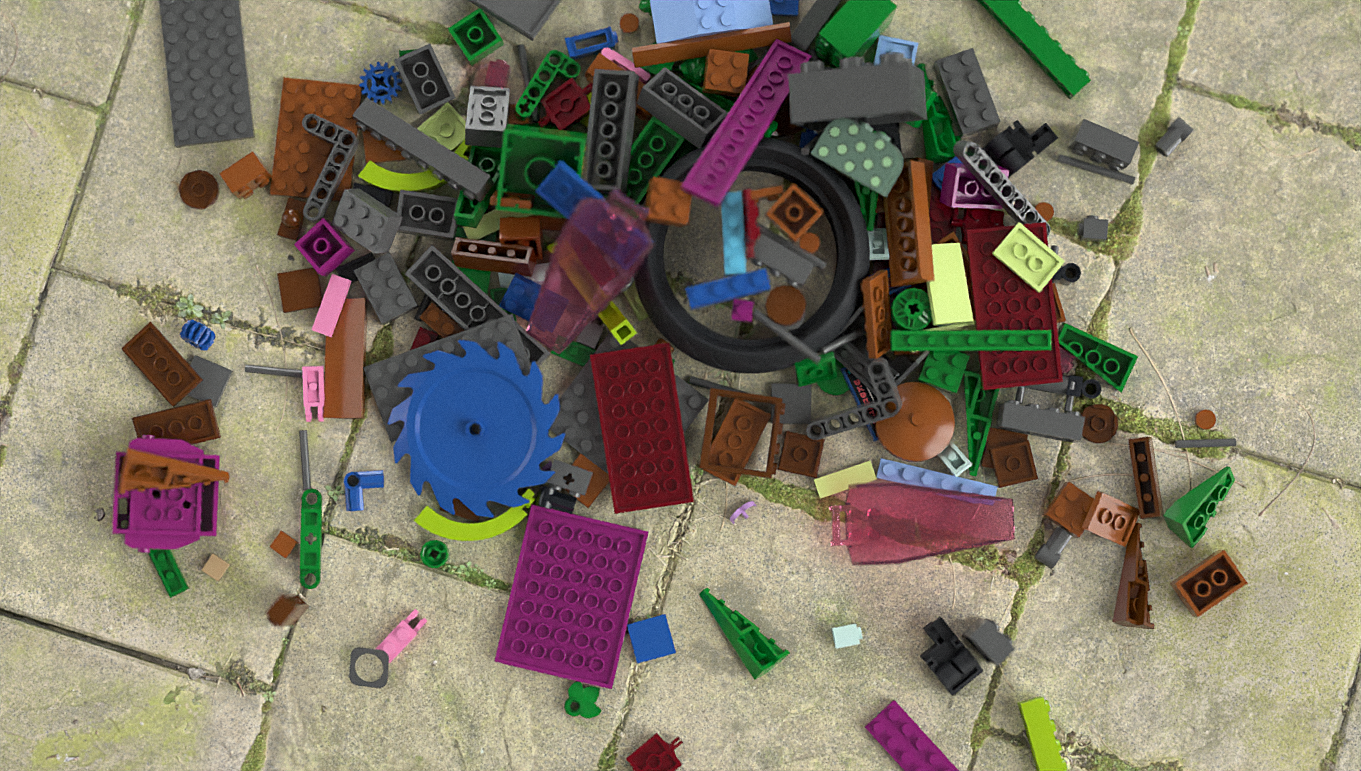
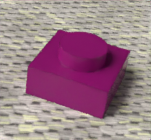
(742, 310)

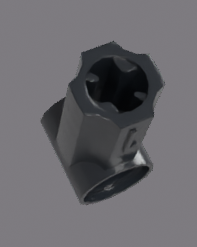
(551, 499)

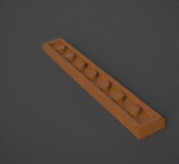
(699, 46)

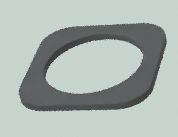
(384, 658)

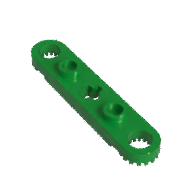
(311, 523)

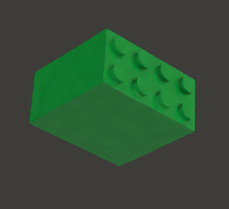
(853, 30)

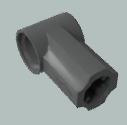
(1176, 133)
(1051, 550)

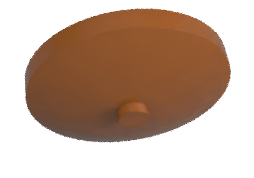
(921, 425)

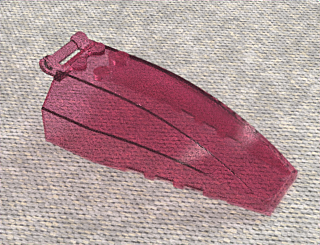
(588, 268)
(917, 522)

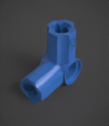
(367, 480)

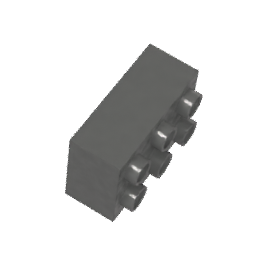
(857, 92)

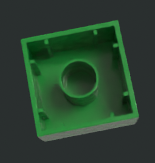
(530, 157)

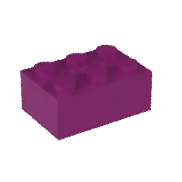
(963, 190)

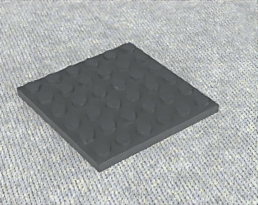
(580, 411)

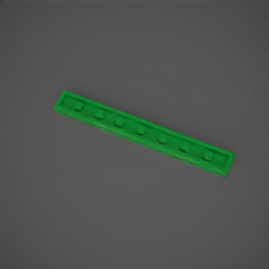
(971, 340)

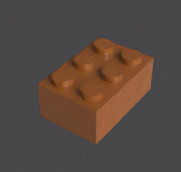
(1208, 583)

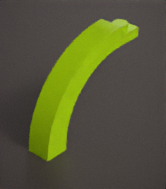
(416, 182)
(613, 318)
(458, 531)

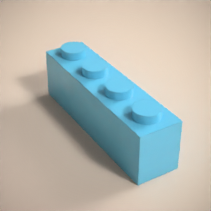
(733, 234)

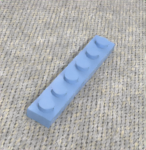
(914, 475)

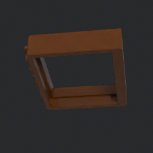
(773, 446)

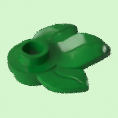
(584, 698)

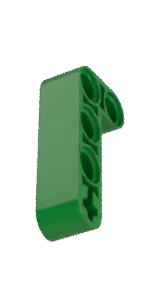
(542, 86)

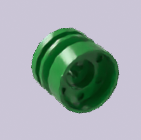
(901, 314)

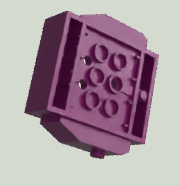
(164, 520)

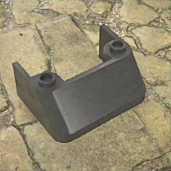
(856, 357)

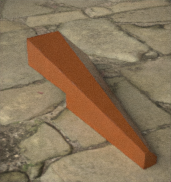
(147, 470)

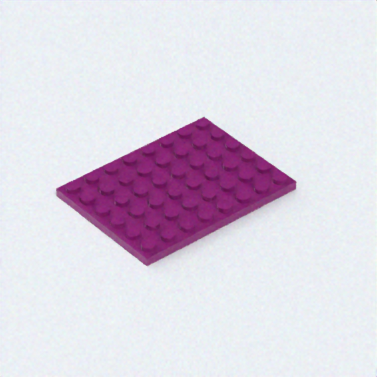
(571, 596)

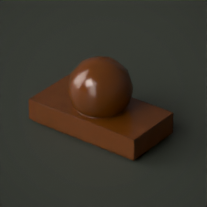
(292, 219)

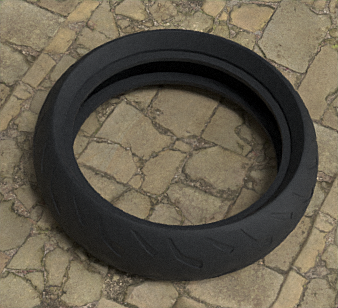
(823, 327)

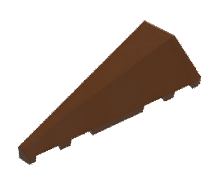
(1132, 596)

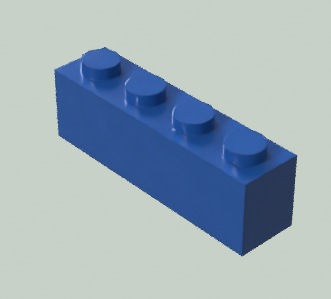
(728, 289)

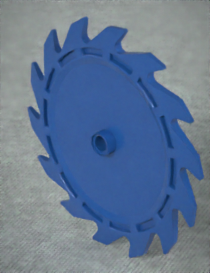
(510, 420)

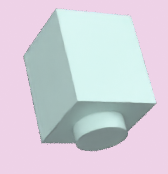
(846, 635)

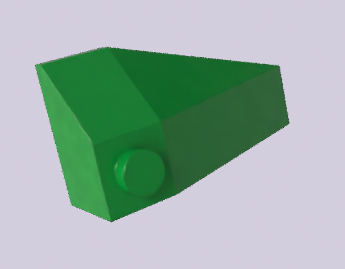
(1192, 511)

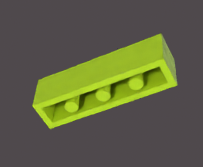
(1041, 735)

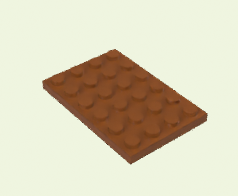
(301, 155)

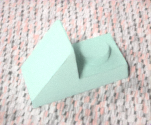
(878, 244)
(954, 459)

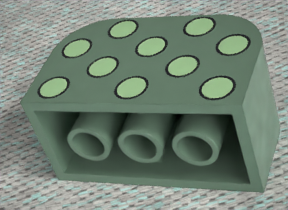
(861, 154)

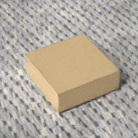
(215, 567)

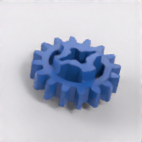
(376, 89)

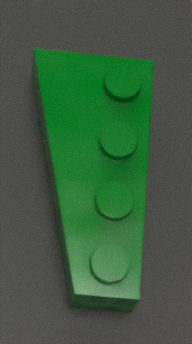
(470, 212)
(1101, 357)

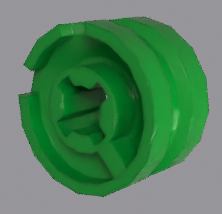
(442, 557)

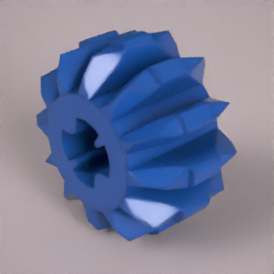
(197, 335)

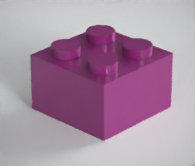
(324, 247)

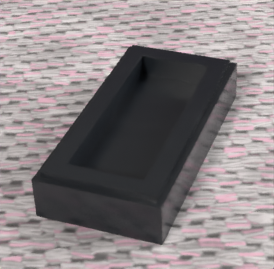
(347, 270)

